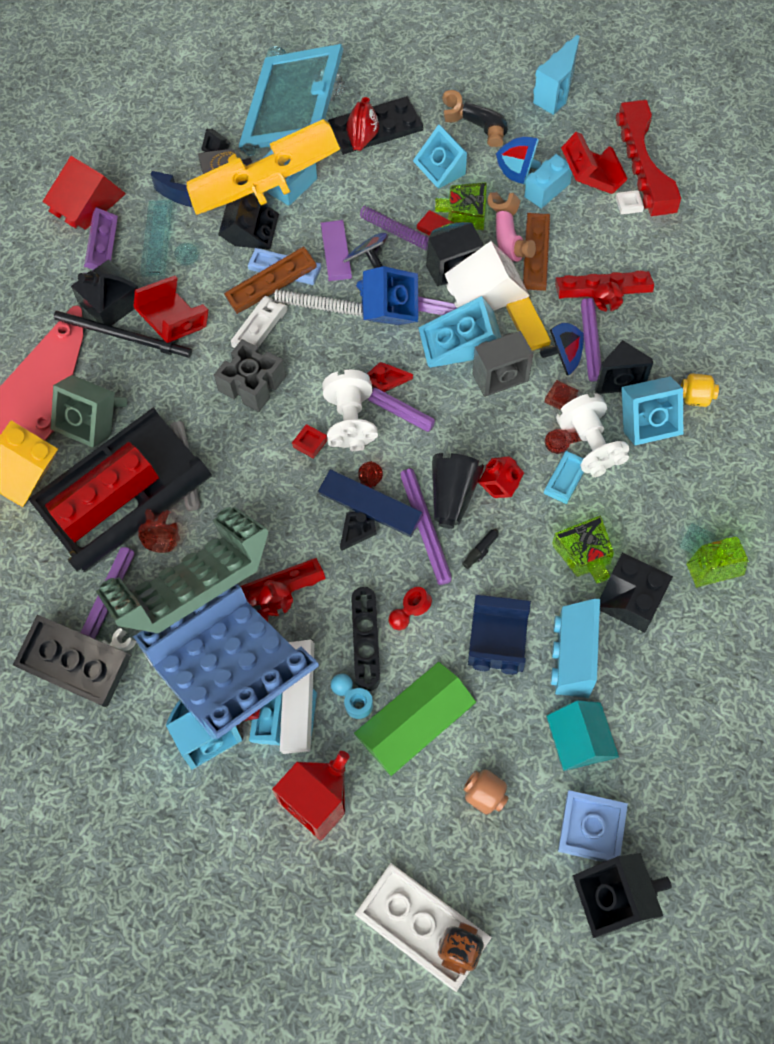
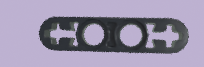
(365, 638)

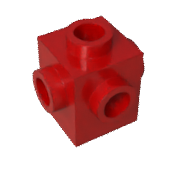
(501, 477)

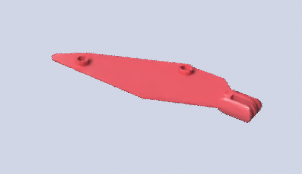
(29, 390)

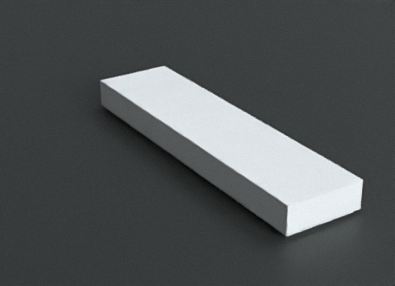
(297, 710)

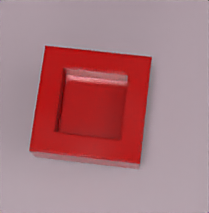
(309, 441)

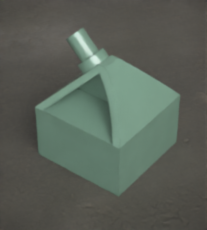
(83, 410)

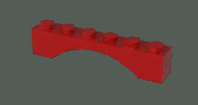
(659, 190)

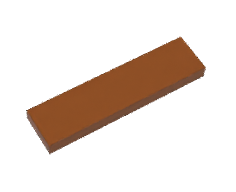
(536, 267)
(270, 279)

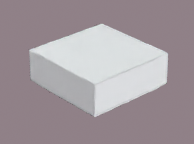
(629, 202)

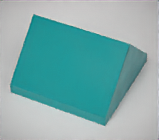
(581, 735)

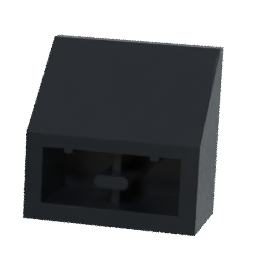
(248, 223)

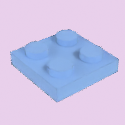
(592, 827)

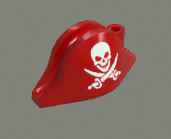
(362, 124)

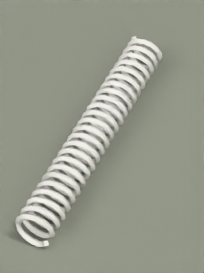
(316, 301)

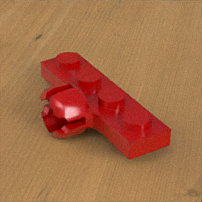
(605, 288)
(275, 589)

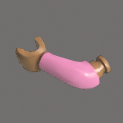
(507, 240)

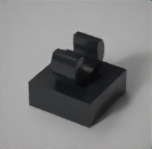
(214, 141)

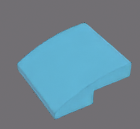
(268, 726)

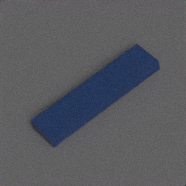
(370, 502)

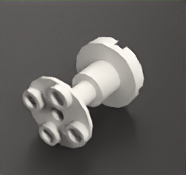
(347, 393)
(584, 416)

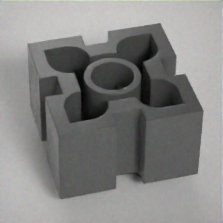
(250, 375)

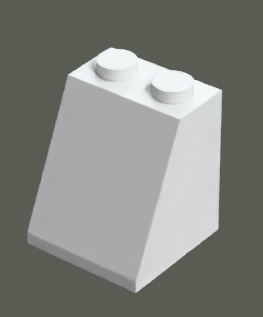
(487, 275)

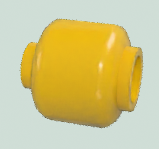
(699, 390)

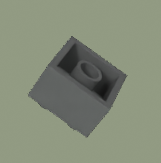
(502, 363)

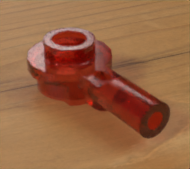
(559, 440)
(370, 474)

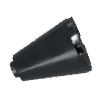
(453, 486)

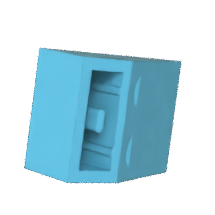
(555, 78)

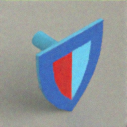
(517, 158)

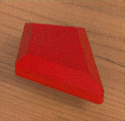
(388, 377)

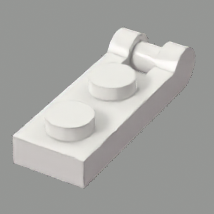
(260, 322)

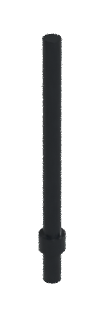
(166, 348)

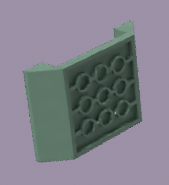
(193, 581)

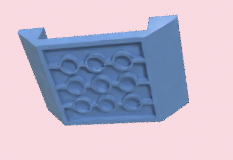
(224, 661)

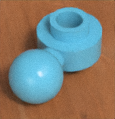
(343, 686)

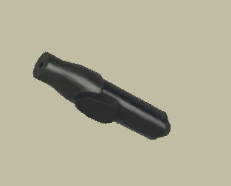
(481, 549)

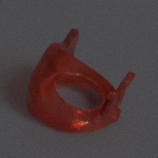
(160, 537)

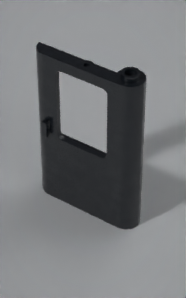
(172, 461)

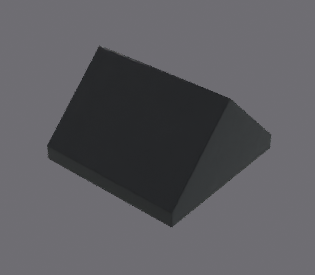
(623, 368)

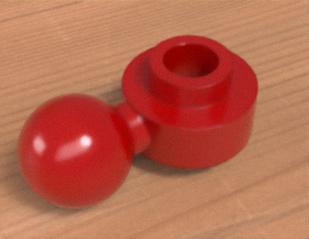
(415, 603)

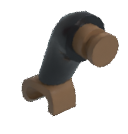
(491, 121)

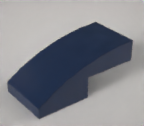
(167, 187)

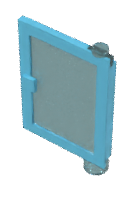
(290, 94)

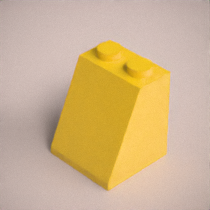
(22, 462)

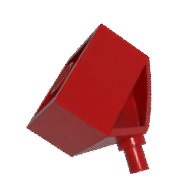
(314, 793)

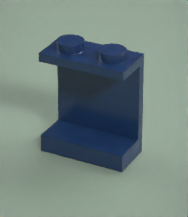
(498, 634)

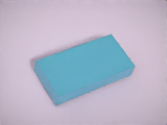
(565, 478)

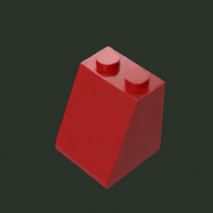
(79, 192)

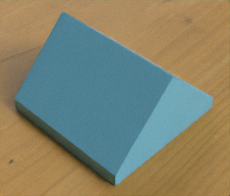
(441, 158)

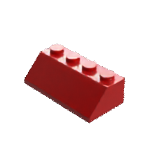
(102, 491)

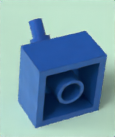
(389, 296)

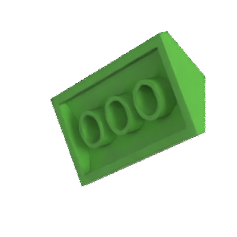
(415, 718)

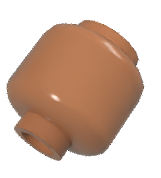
(485, 791)

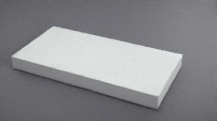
(413, 921)

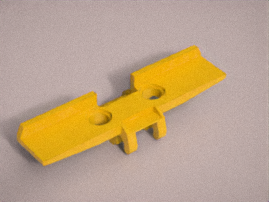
(221, 184)

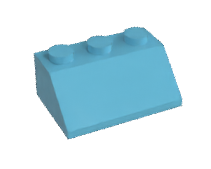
(576, 649)

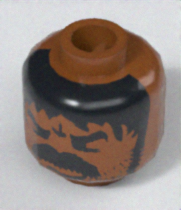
(460, 948)

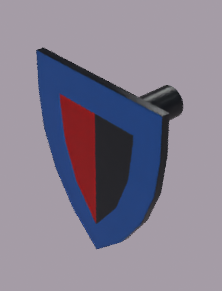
(371, 248)
(568, 345)

